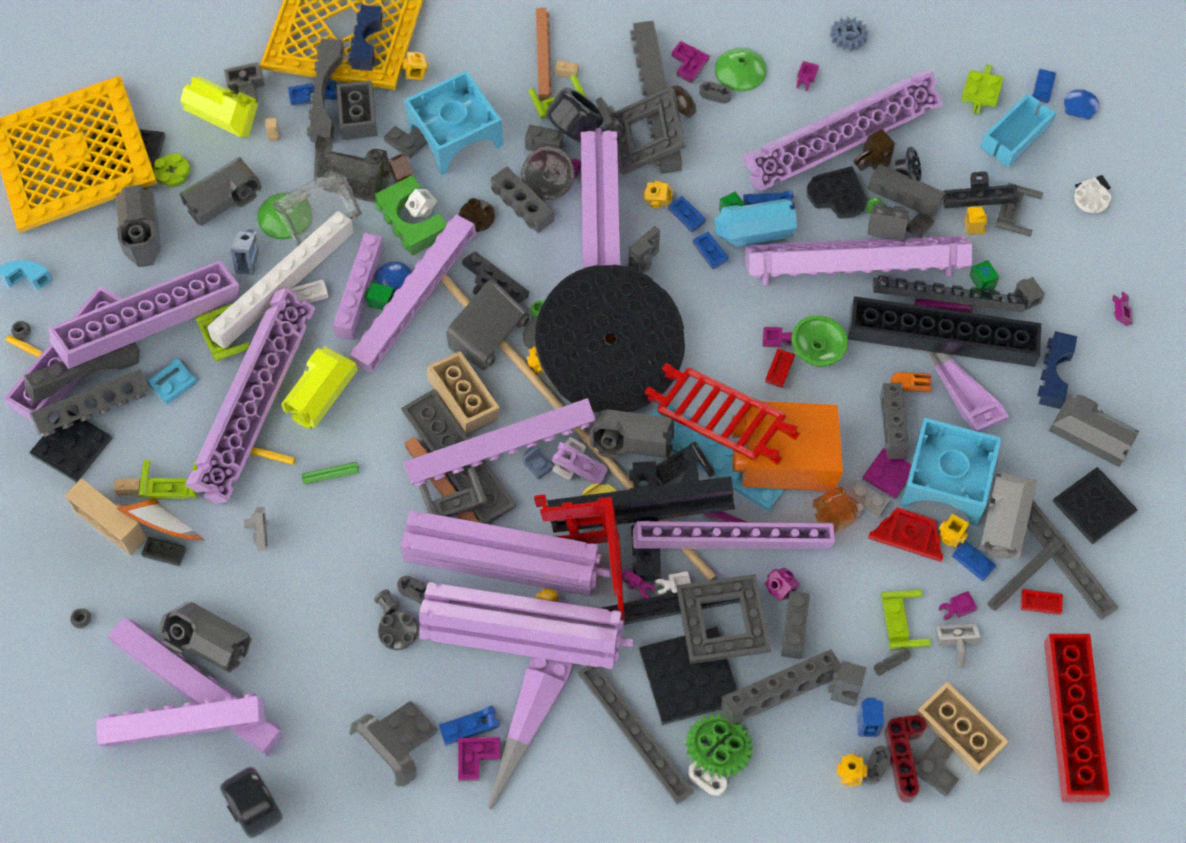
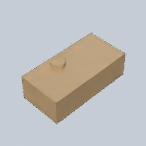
(463, 392)
(105, 517)
(962, 728)

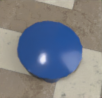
(1081, 104)
(392, 274)

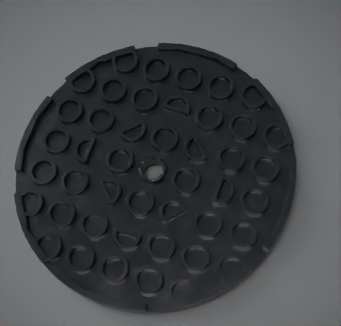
(600, 303)

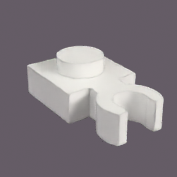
(673, 580)

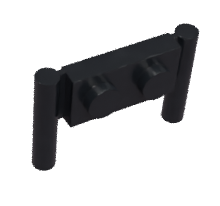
(675, 465)

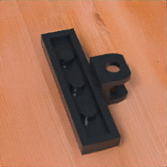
(980, 193)
(487, 271)

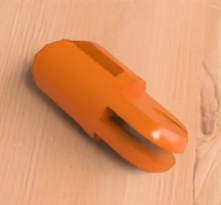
(913, 381)

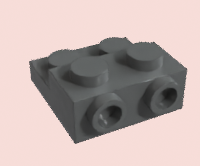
(643, 250)

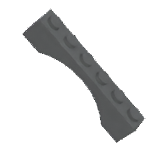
(330, 58)
(50, 379)

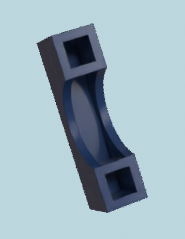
(368, 22)
(1054, 389)

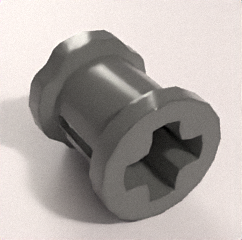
(384, 596)

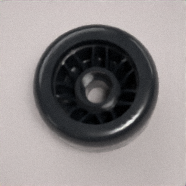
(574, 113)
(251, 802)

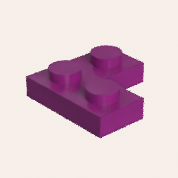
(692, 59)
(471, 752)

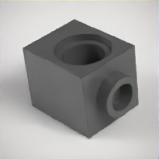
(1030, 292)

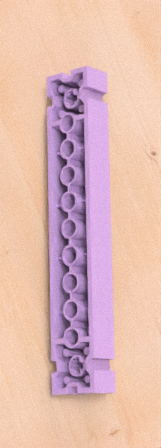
(842, 130)
(858, 256)
(250, 396)

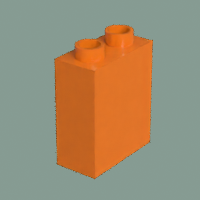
(807, 462)

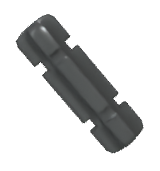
(892, 661)

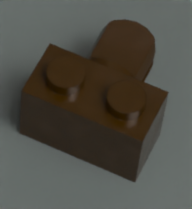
(876, 151)

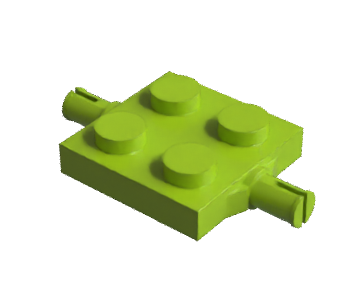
(982, 89)

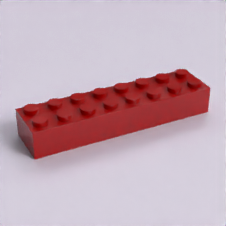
(1076, 718)

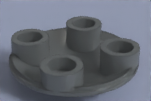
(398, 630)

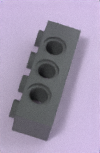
(542, 214)
(894, 421)

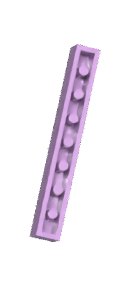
(180, 721)

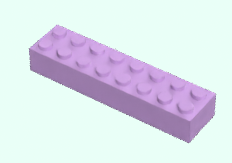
(18, 398)

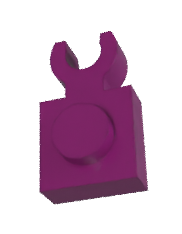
(807, 74)
(960, 604)

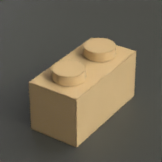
(566, 69)
(272, 129)
(127, 486)

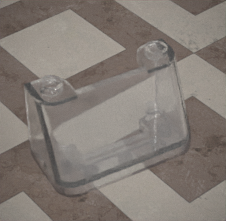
(315, 203)

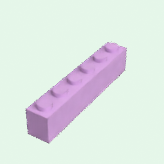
(360, 279)

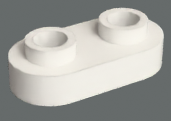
(706, 781)

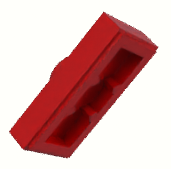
(779, 368)
(1041, 602)

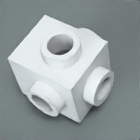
(420, 203)

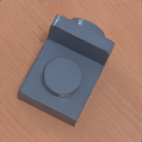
(537, 462)

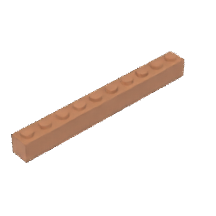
(542, 54)
(442, 485)

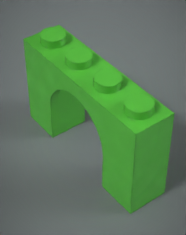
(413, 236)

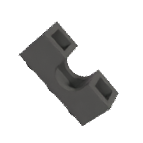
(795, 625)
(847, 683)

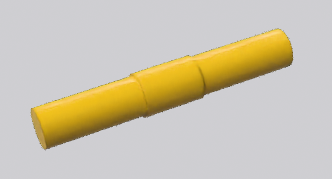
(24, 346)
(273, 455)

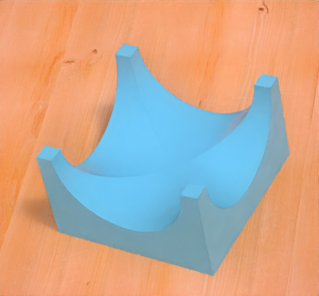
(453, 117)
(952, 467)

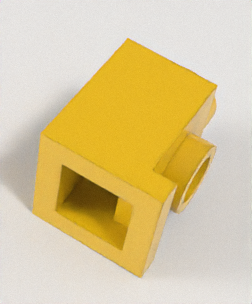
(975, 220)

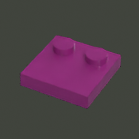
(888, 474)

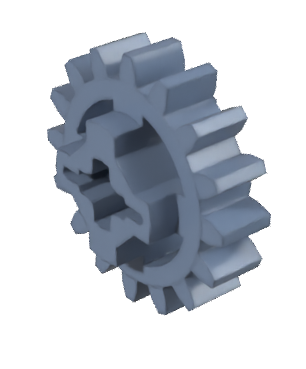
(849, 33)

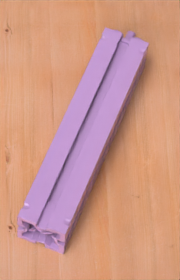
(600, 198)
(502, 553)
(521, 625)

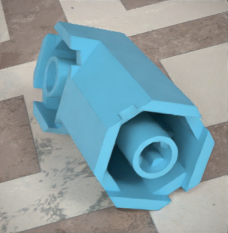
(756, 222)

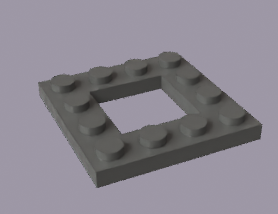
(673, 140)
(703, 649)

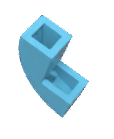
(16, 270)

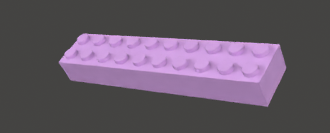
(143, 314)

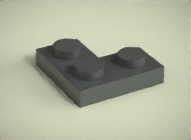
(405, 143)
(931, 768)

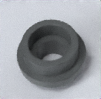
(18, 326)
(80, 613)

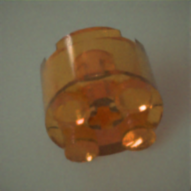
(835, 508)

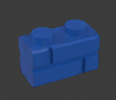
(870, 717)

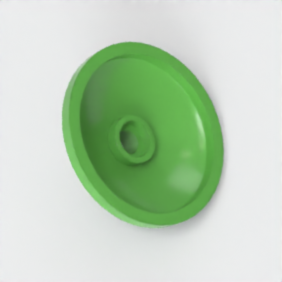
(740, 75)
(269, 219)
(820, 332)

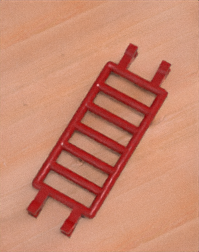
(760, 449)

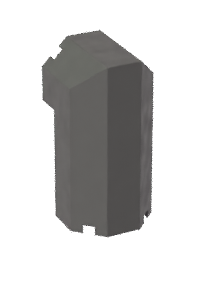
(219, 191)
(138, 225)
(1093, 430)
(632, 433)
(205, 635)

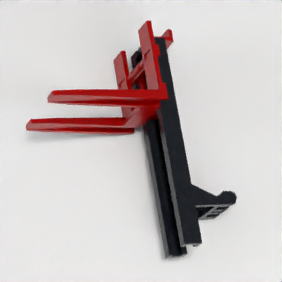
(634, 505)

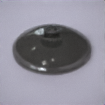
(540, 164)

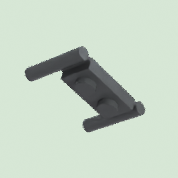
(1009, 212)
(457, 502)

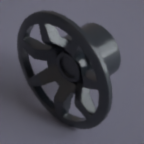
(907, 165)

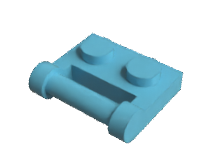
(175, 384)

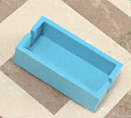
(1017, 130)

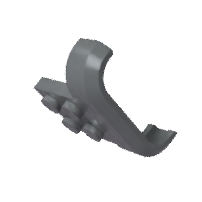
(396, 737)

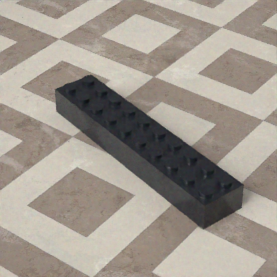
(944, 331)

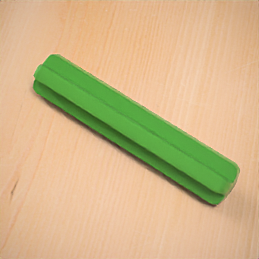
(329, 473)

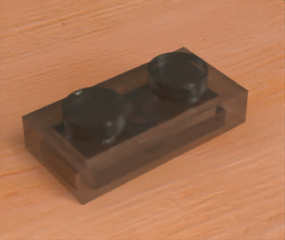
(920, 225)

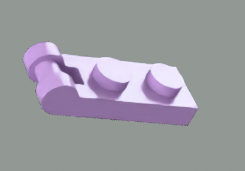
(580, 463)

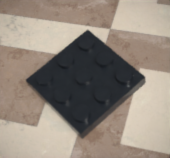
(71, 449)
(1095, 505)

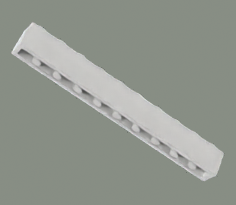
(285, 274)

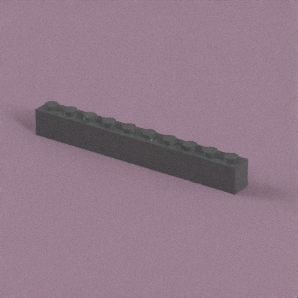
(653, 81)

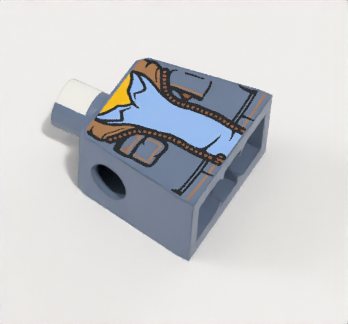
(244, 244)

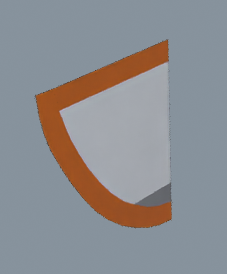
(159, 518)

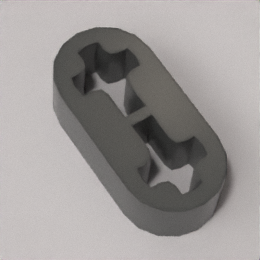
(715, 92)
(412, 593)
(880, 767)

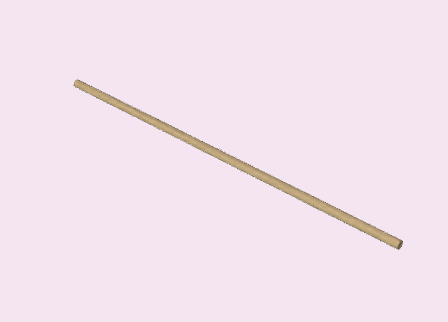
(583, 434)

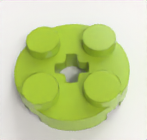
(168, 162)

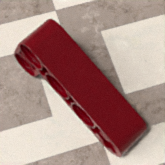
(904, 759)

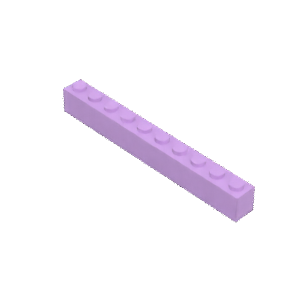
(413, 293)
(499, 441)
(733, 535)
(186, 678)

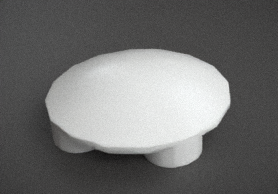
(1092, 197)

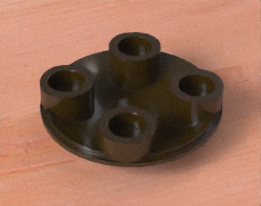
(684, 101)
(478, 213)

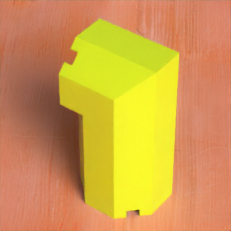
(219, 106)
(319, 387)

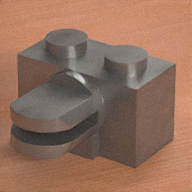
(245, 79)

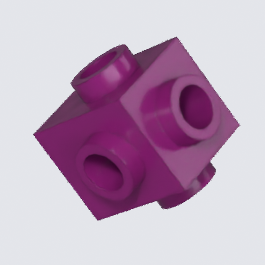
(781, 582)

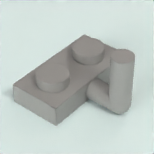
(867, 499)
(260, 523)
(959, 636)

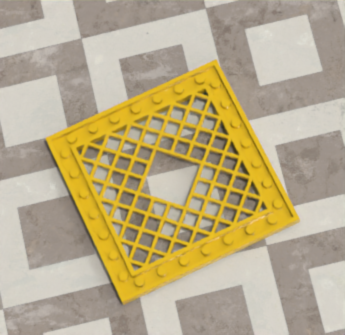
(387, 78)

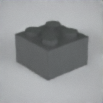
(888, 221)

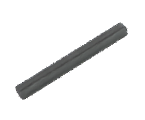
(1030, 569)

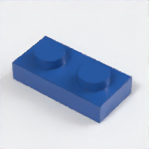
(1044, 85)
(687, 214)
(710, 250)
(974, 560)

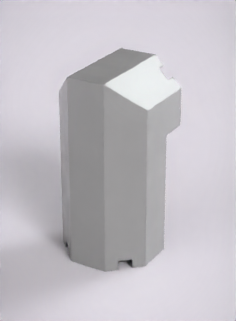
(1008, 515)

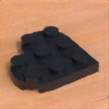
(839, 191)

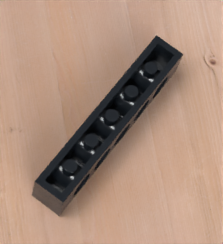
(646, 570)

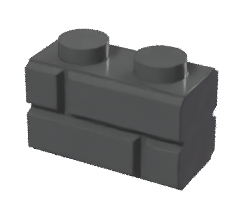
(539, 137)

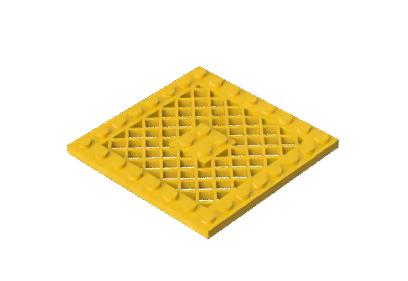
(71, 153)

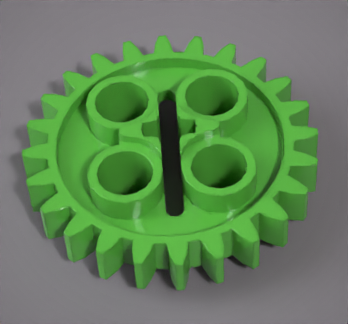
(705, 732)

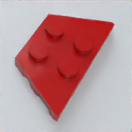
(909, 533)

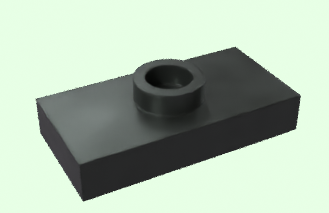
(163, 551)

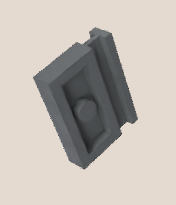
(608, 114)

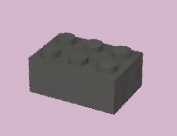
(356, 110)

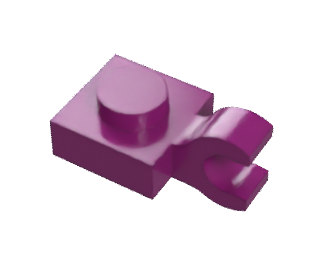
(1122, 311)
(774, 337)
(633, 581)

